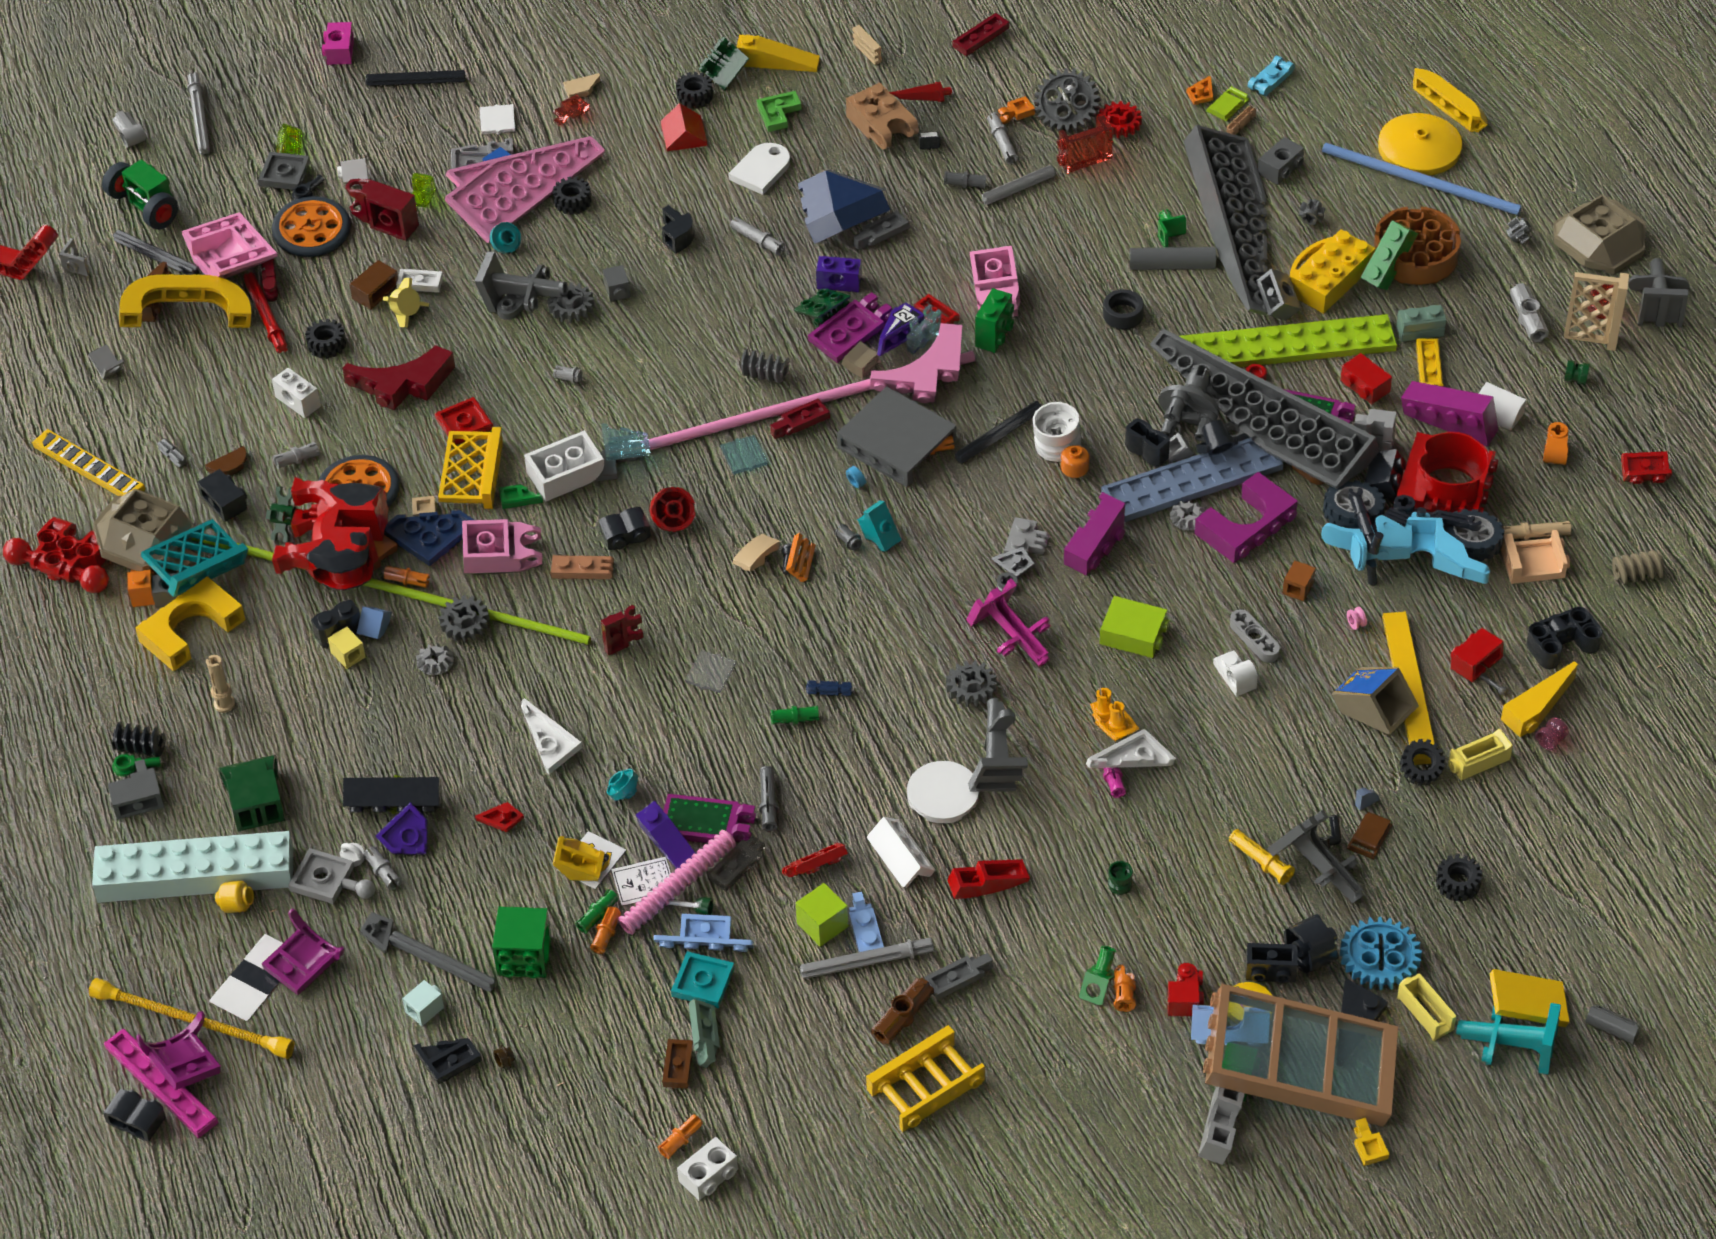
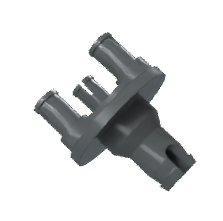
(1188, 403)

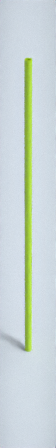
(438, 600)

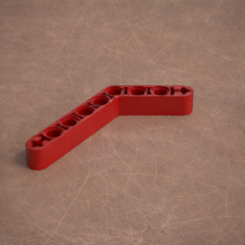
(19, 263)

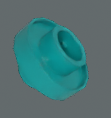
(505, 237)
(623, 784)

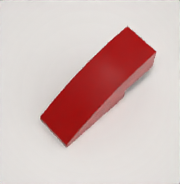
(987, 878)

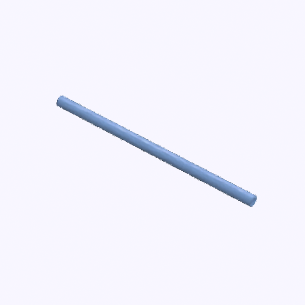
(1422, 179)

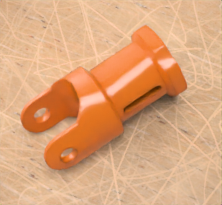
(1124, 988)

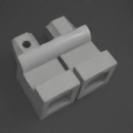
(1379, 424)

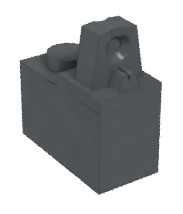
(136, 793)

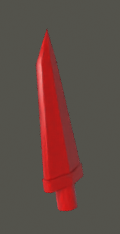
(927, 92)

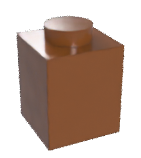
(1299, 580)

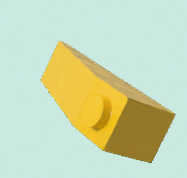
(775, 55)
(1531, 707)

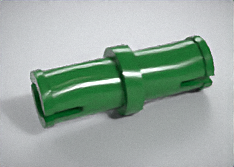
(794, 715)
(596, 911)

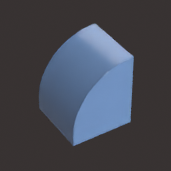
(373, 622)

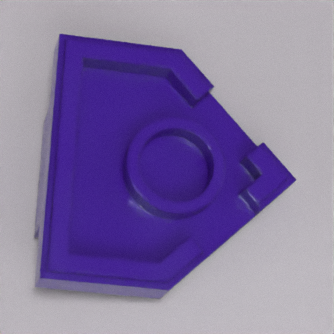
(405, 832)

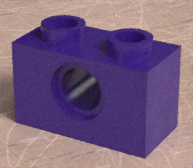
(839, 273)

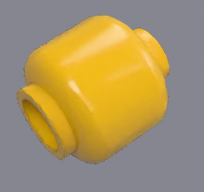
(234, 897)

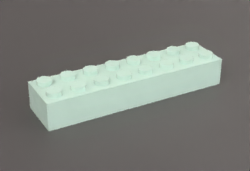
(191, 866)

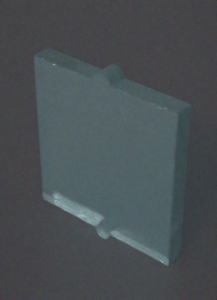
(743, 454)

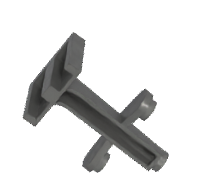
(494, 283)
(1663, 295)
(997, 770)
(1306, 840)

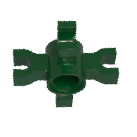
(281, 514)

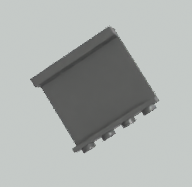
(894, 435)

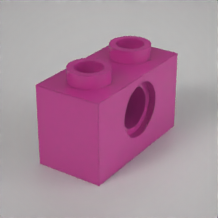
(338, 43)

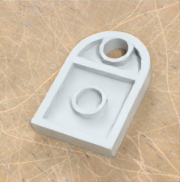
(760, 168)

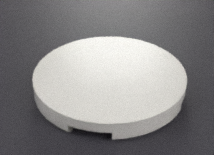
(941, 792)

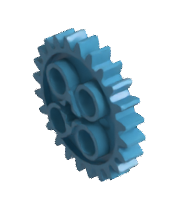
(1357, 952)

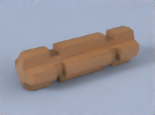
(1241, 120)

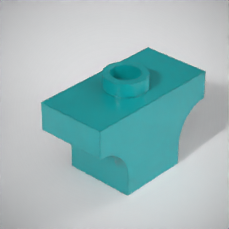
(879, 526)

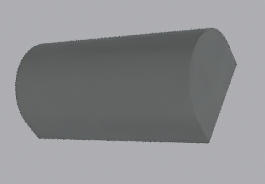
(1613, 1023)

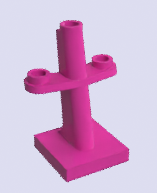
(997, 607)

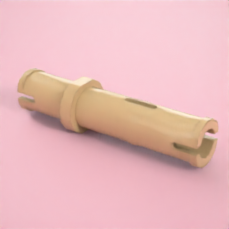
(1528, 531)

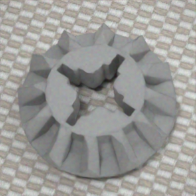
(1178, 512)
(429, 666)

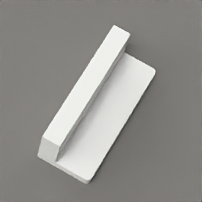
(899, 851)

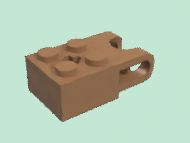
(880, 115)

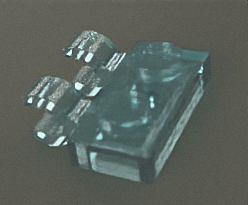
(923, 332)

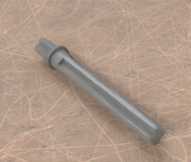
(195, 90)
(867, 958)

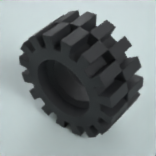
(694, 98)
(574, 203)
(322, 330)
(1432, 752)
(1463, 867)

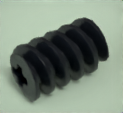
(138, 741)

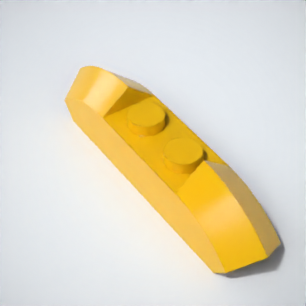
(1449, 100)

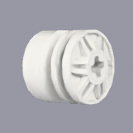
(1055, 428)

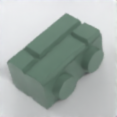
(1421, 323)

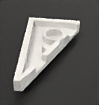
(551, 739)
(1134, 751)

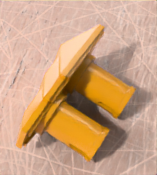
(1112, 717)

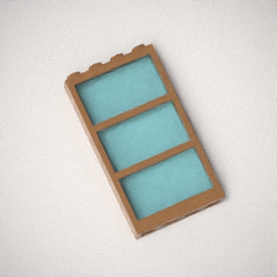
(1301, 1054)

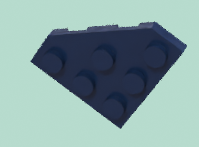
(428, 534)

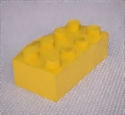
(1331, 269)

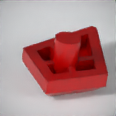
(501, 817)

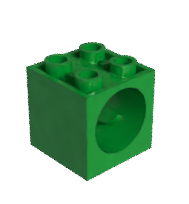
(522, 942)

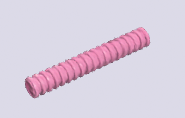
(677, 882)

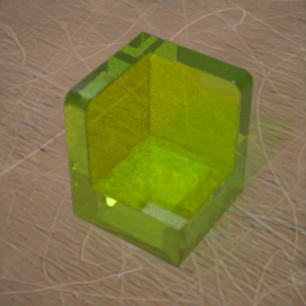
(423, 189)

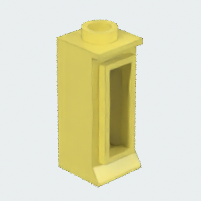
(1480, 755)
(1418, 986)

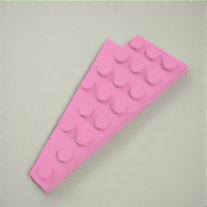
(516, 183)

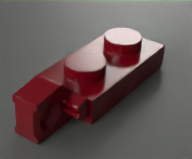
(799, 418)

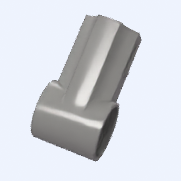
(130, 131)

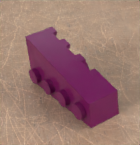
(1452, 410)

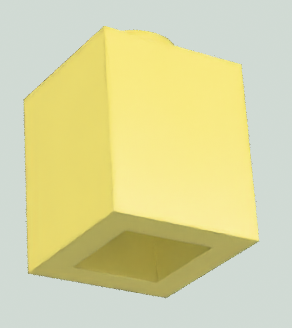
(346, 647)

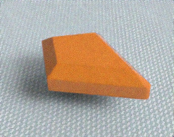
(1201, 91)

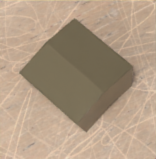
(860, 360)

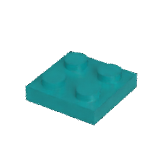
(702, 979)

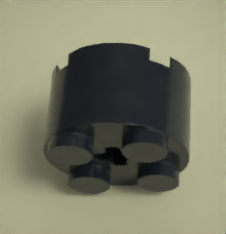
(1314, 943)

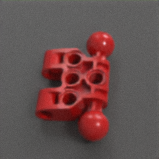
(61, 555)

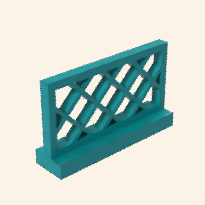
(212, 567)

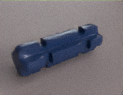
(829, 687)

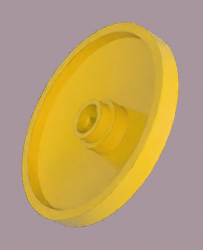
(1420, 143)

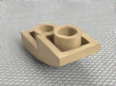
(754, 552)

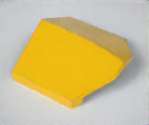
(578, 860)

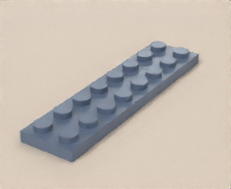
(1191, 478)

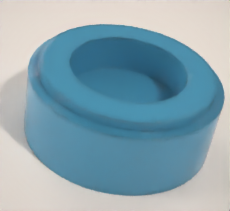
(855, 477)

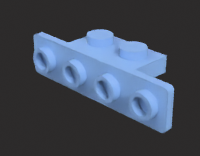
(705, 931)

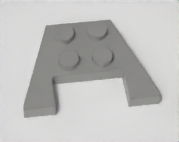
(472, 154)

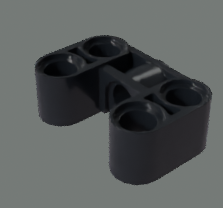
(1548, 635)

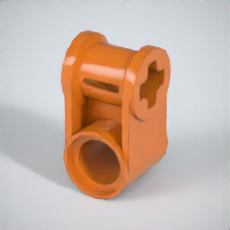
(1556, 444)

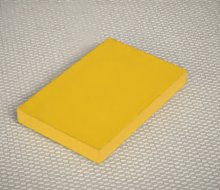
(1527, 996)

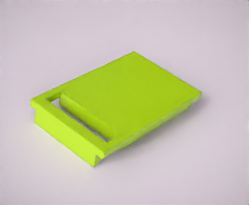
(1228, 104)

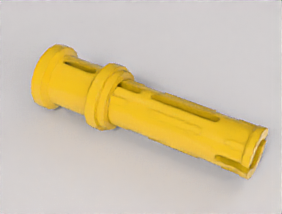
(1268, 863)

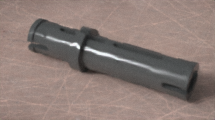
(768, 818)

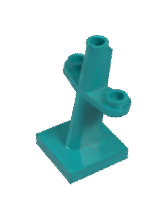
(1533, 1037)

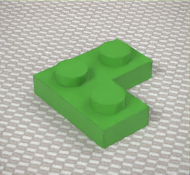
(774, 107)

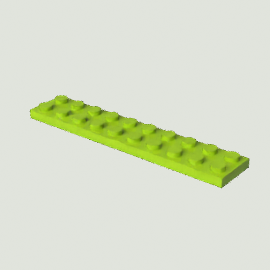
(1300, 341)

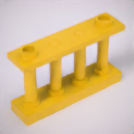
(922, 1056)

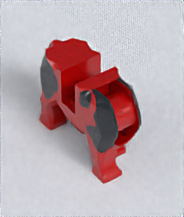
(342, 529)

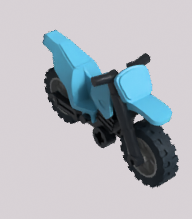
(1359, 526)

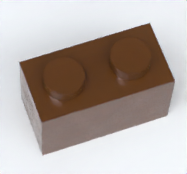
(374, 284)

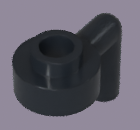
(1335, 837)

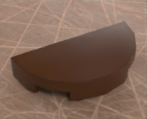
(229, 463)

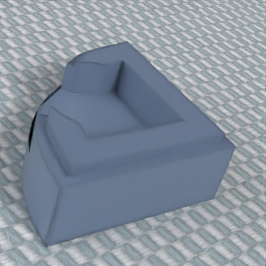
(1365, 798)

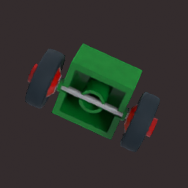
(145, 190)

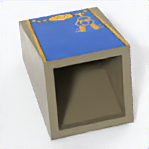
(1376, 697)

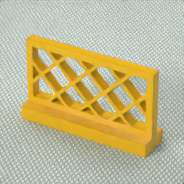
(489, 473)

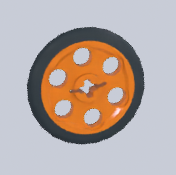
(309, 247)
(362, 465)

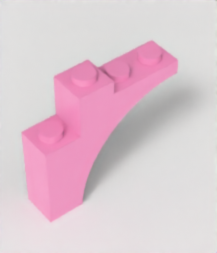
(921, 376)

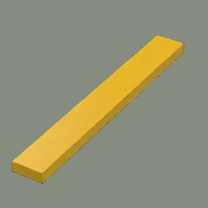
(1404, 657)

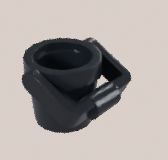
(1216, 439)

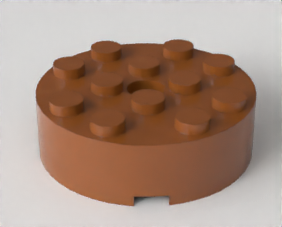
(1434, 249)

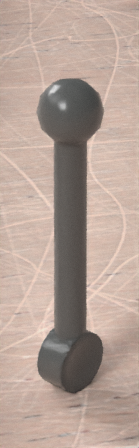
(1501, 689)

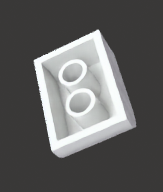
(564, 465)

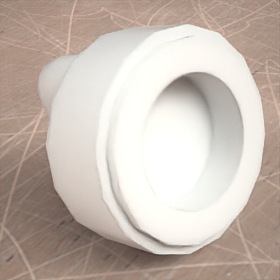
(352, 852)

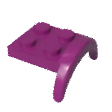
(301, 956)
(182, 1057)

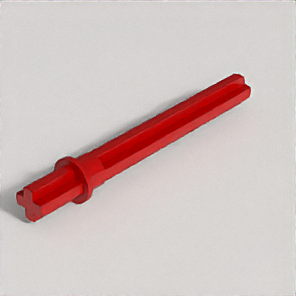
(275, 334)

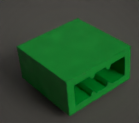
(994, 320)

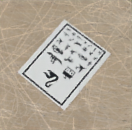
(638, 879)

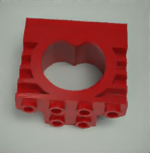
(1449, 451)

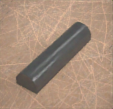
(1172, 258)

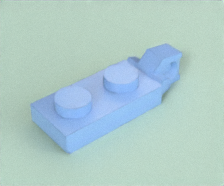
(864, 924)

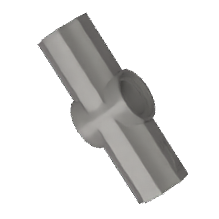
(1529, 312)

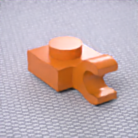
(1017, 108)

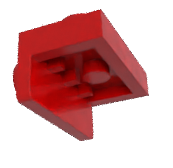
(1645, 467)

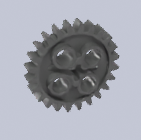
(1083, 91)

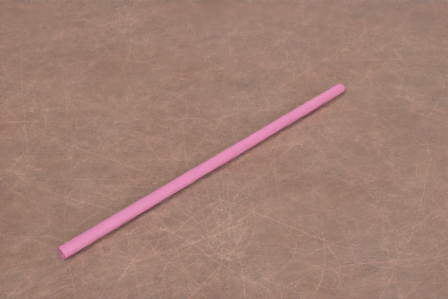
(770, 411)

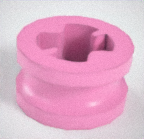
(1356, 618)

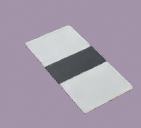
(249, 982)

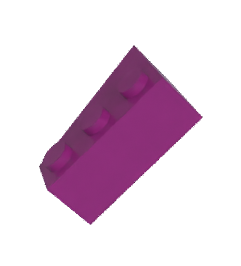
(1097, 536)

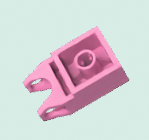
(995, 270)
(498, 546)

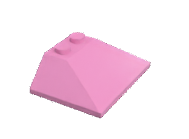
(227, 246)

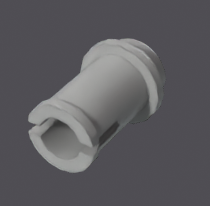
(566, 373)

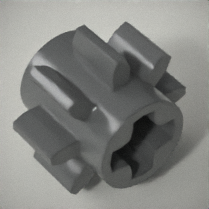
(1311, 212)
(1519, 230)

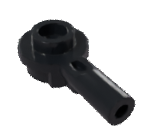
(305, 190)

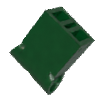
(253, 792)

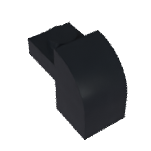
(678, 229)

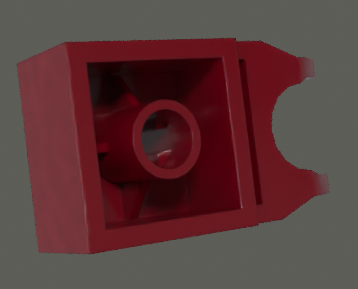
(384, 207)

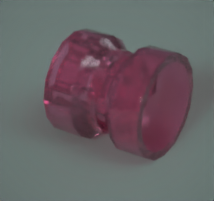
(1552, 733)

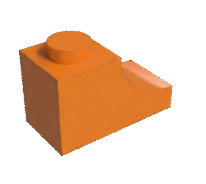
(140, 587)

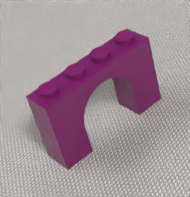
(1238, 540)

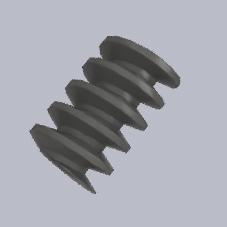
(763, 367)

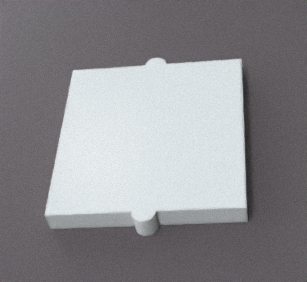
(497, 119)

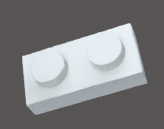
(422, 279)

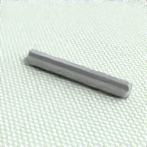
(1018, 184)

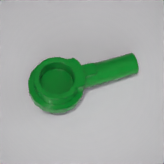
(125, 764)

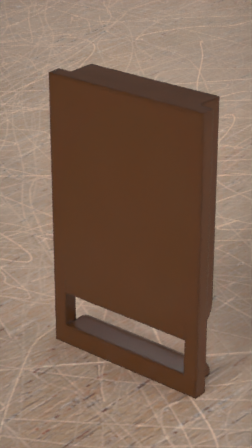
(1370, 835)

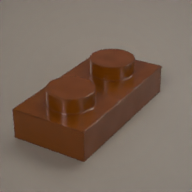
(677, 1063)

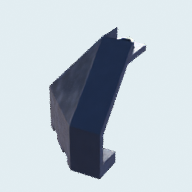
(838, 203)

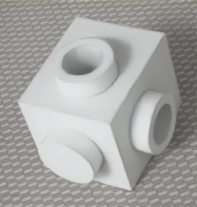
(353, 170)

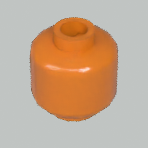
(1075, 461)

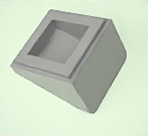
(1179, 448)

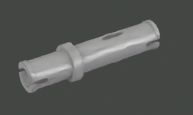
(999, 132)
(764, 239)

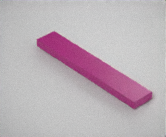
(179, 1102)

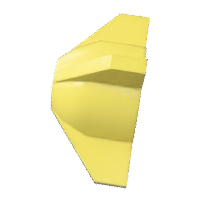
(404, 302)

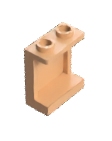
(1535, 558)

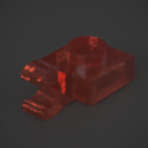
(570, 107)

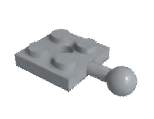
(328, 888)

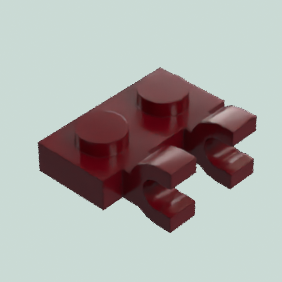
(618, 630)

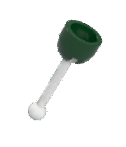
(702, 906)

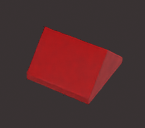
(683, 129)

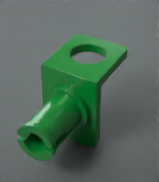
(1170, 226)
(1099, 974)

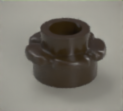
(504, 1057)

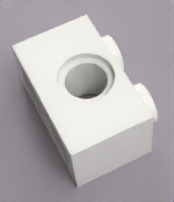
(296, 392)

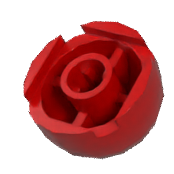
(672, 509)

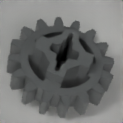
(573, 304)
(464, 618)
(971, 683)

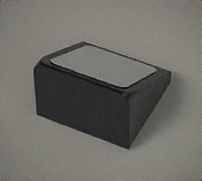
(929, 140)

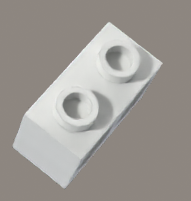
(703, 1165)

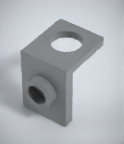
(72, 262)
(105, 361)

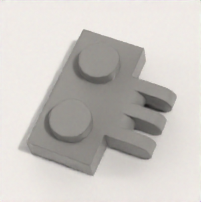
(1025, 535)

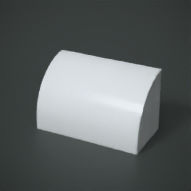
(1507, 405)

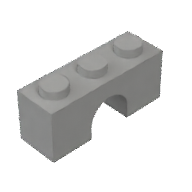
(1219, 1129)

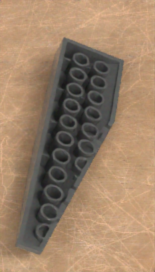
(1232, 207)
(1275, 418)

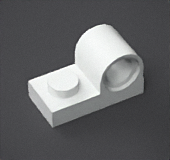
(1237, 674)

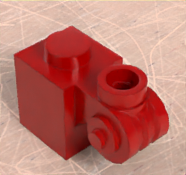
(1185, 991)

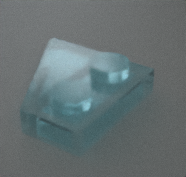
(624, 443)

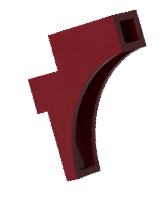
(393, 384)

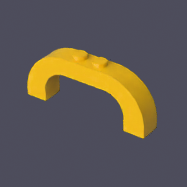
(184, 289)

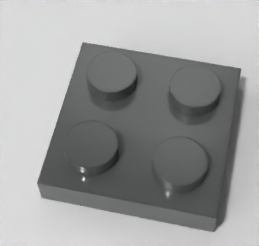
(284, 170)

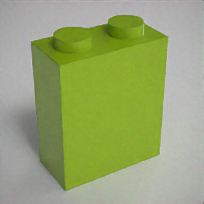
(1134, 627)

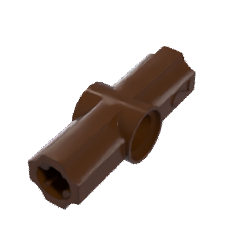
(894, 1020)

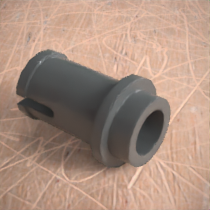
(852, 540)

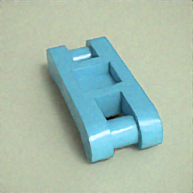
(1271, 76)

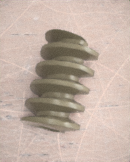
(1638, 565)

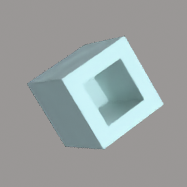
(423, 1002)

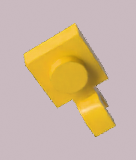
(1369, 1145)

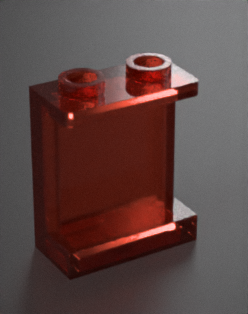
(1085, 147)

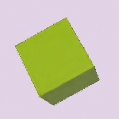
(822, 914)

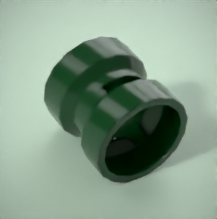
(1576, 372)
(1120, 877)

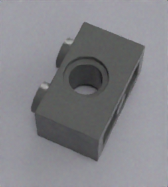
(1281, 160)
(1278, 294)

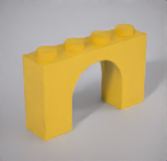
(200, 600)

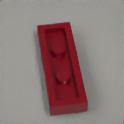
(980, 34)

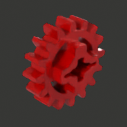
(1122, 118)

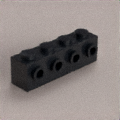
(392, 792)

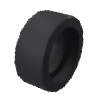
(1123, 297)

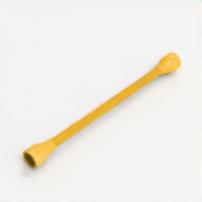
(104, 990)

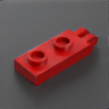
(811, 863)

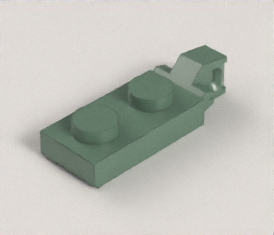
(704, 1031)

